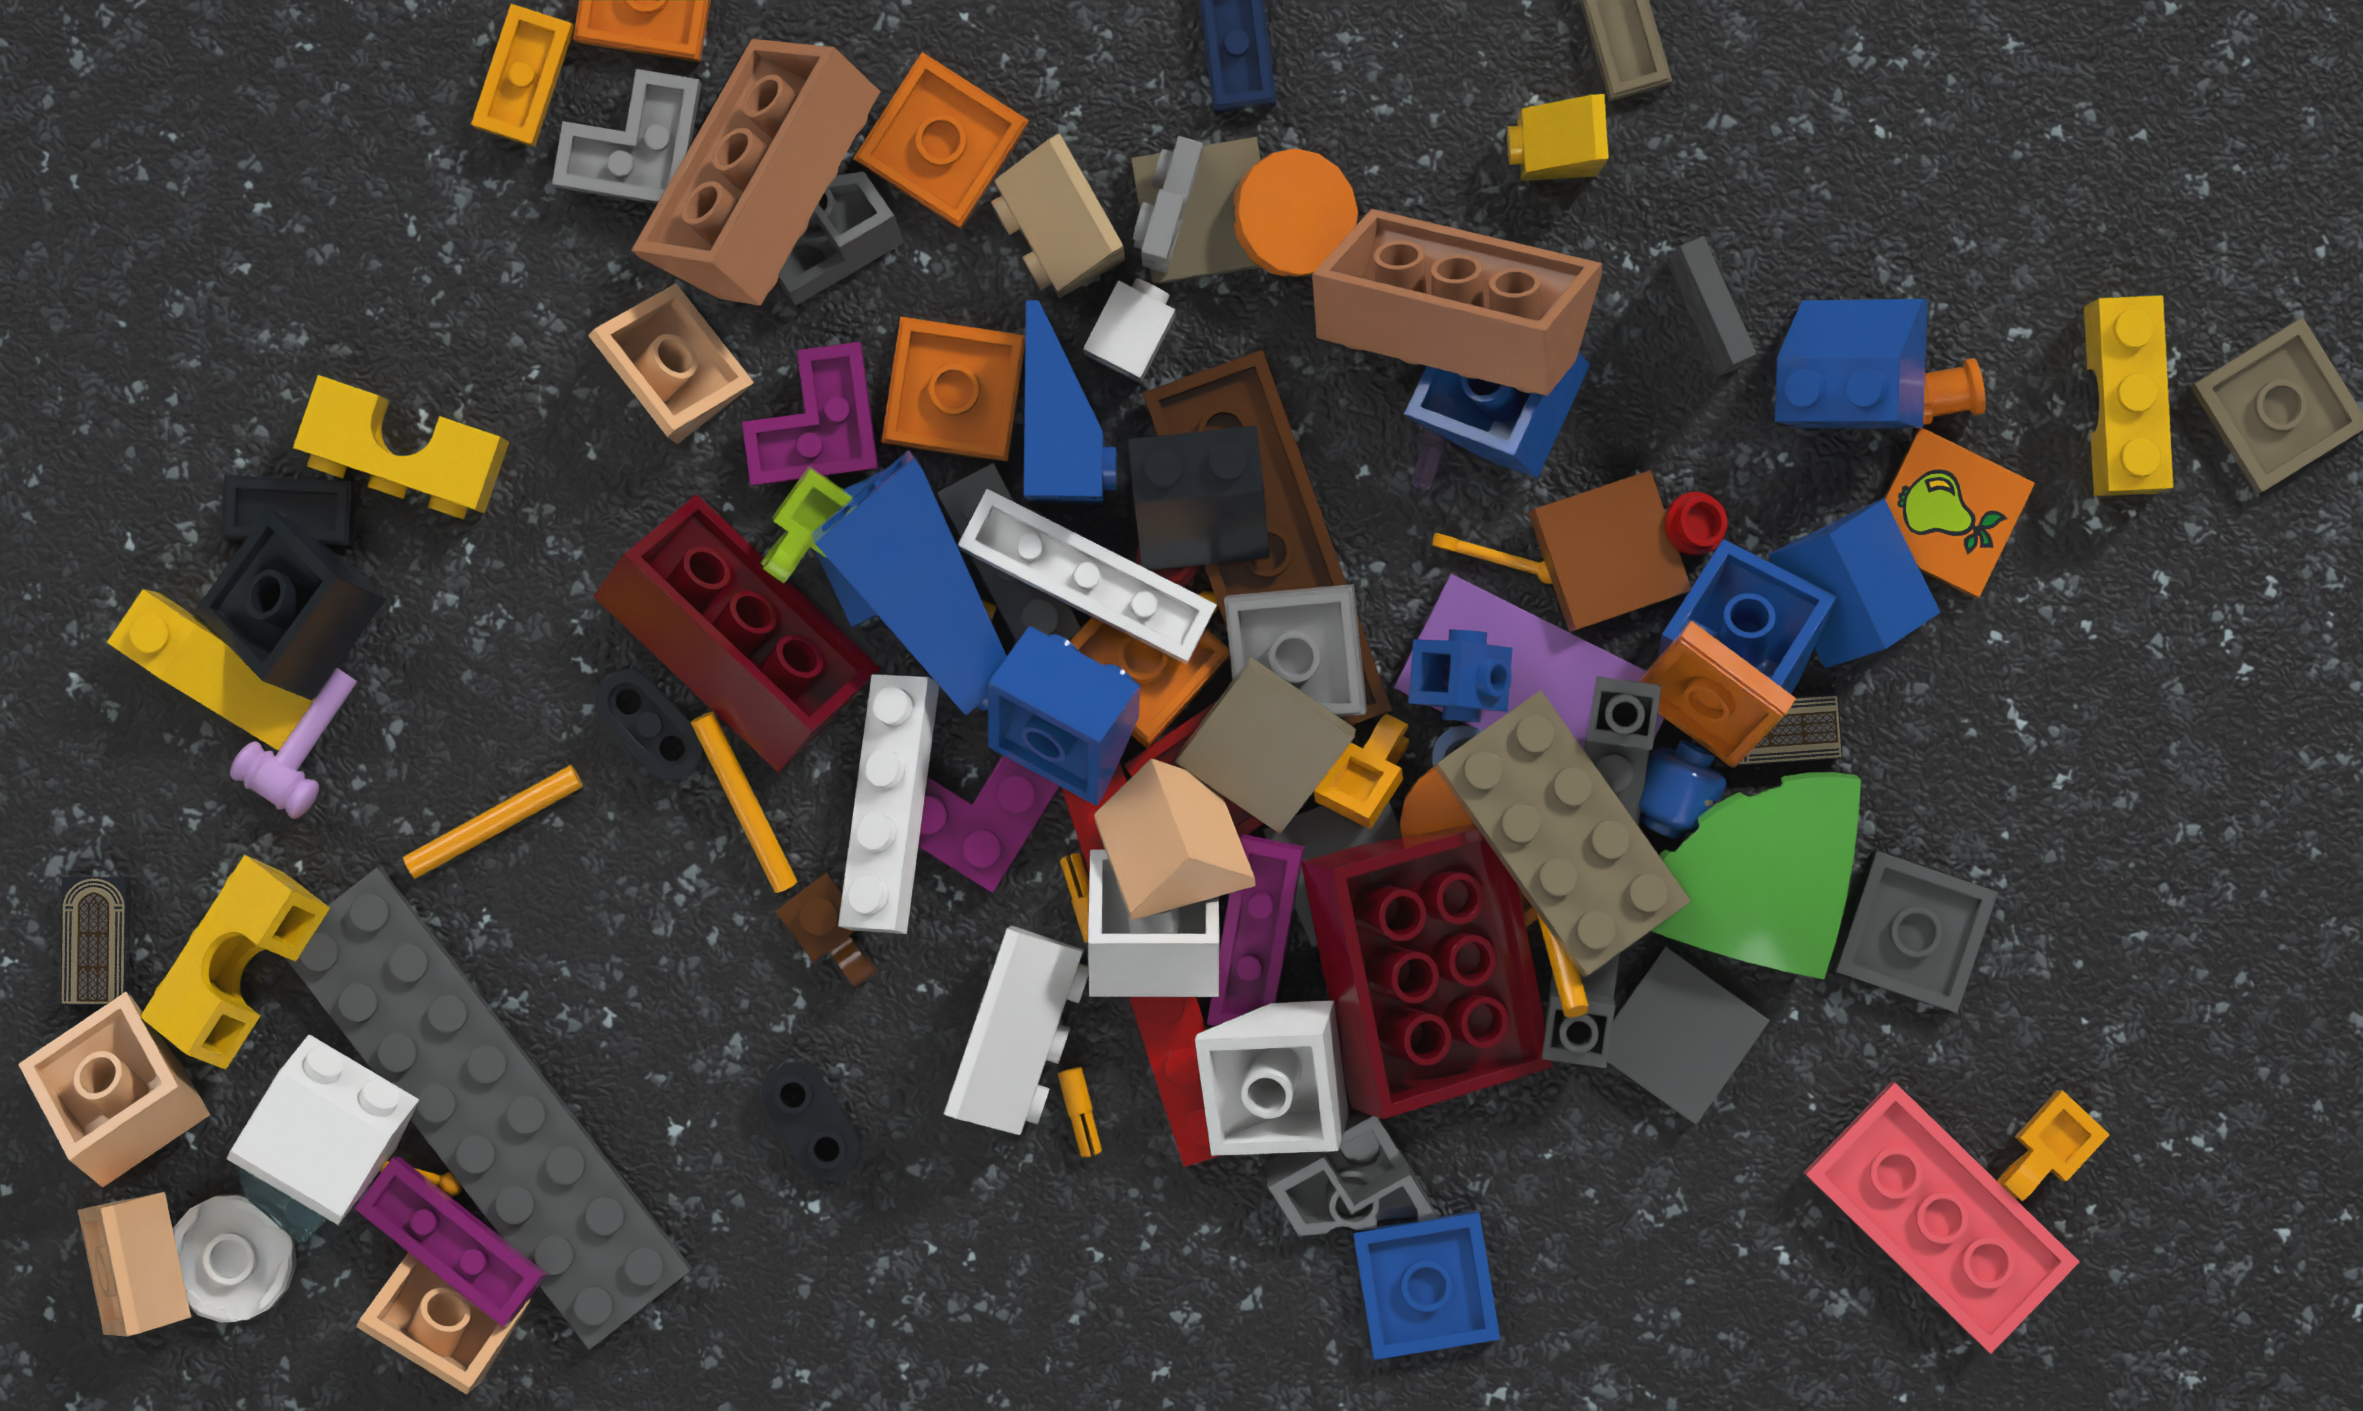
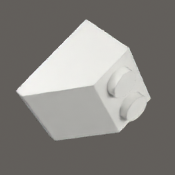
(1153, 955)
(1274, 1080)
(323, 1129)

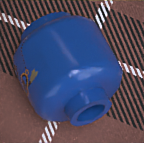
(1679, 789)

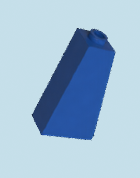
(910, 572)

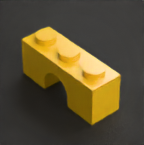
(2131, 372)
(346, 431)
(201, 995)

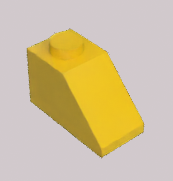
(1560, 139)

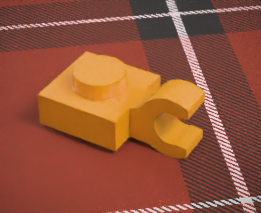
(1366, 776)
(2057, 1141)

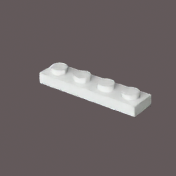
(1086, 576)
(889, 804)

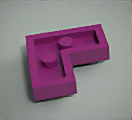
(833, 432)
(989, 833)

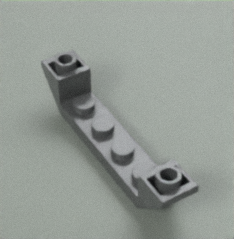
(1618, 744)

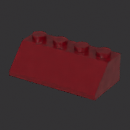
(735, 632)

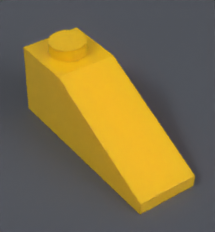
(205, 668)

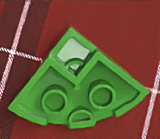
(1770, 874)

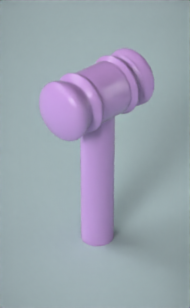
(277, 775)

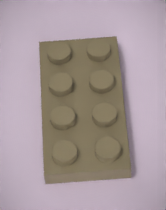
(1562, 833)

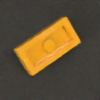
(522, 75)

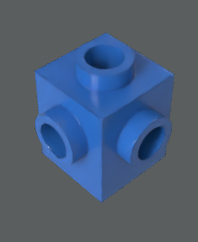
(1461, 675)

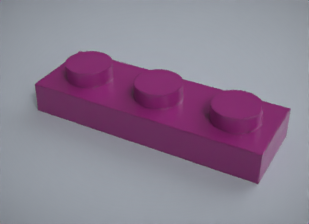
(1257, 930)
(450, 1241)

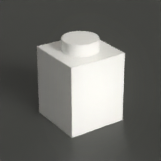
(1131, 329)

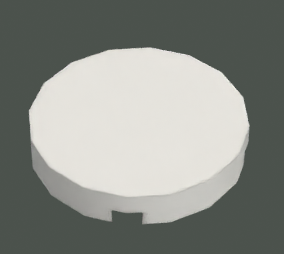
(233, 1258)

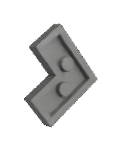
(642, 158)
(1161, 223)

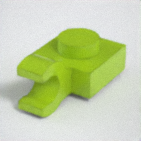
(802, 512)

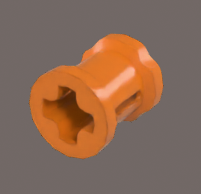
(1954, 391)

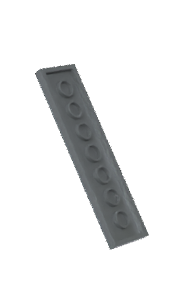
(487, 1109)

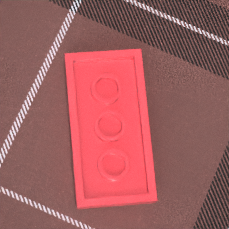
(1941, 1217)

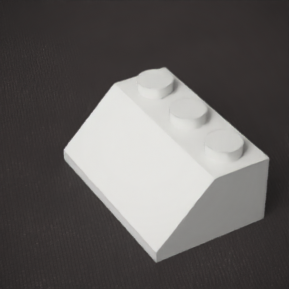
(1017, 1032)

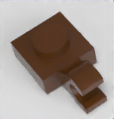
(814, 922)

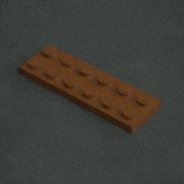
(1299, 544)

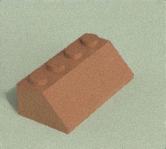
(758, 169)
(1456, 301)

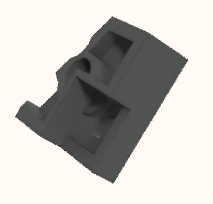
(842, 236)
(1348, 1186)

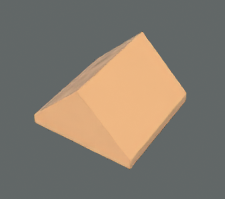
(672, 362)
(1171, 841)
(134, 1265)
(435, 1325)

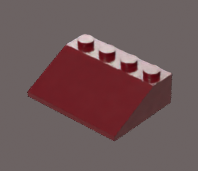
(1425, 969)

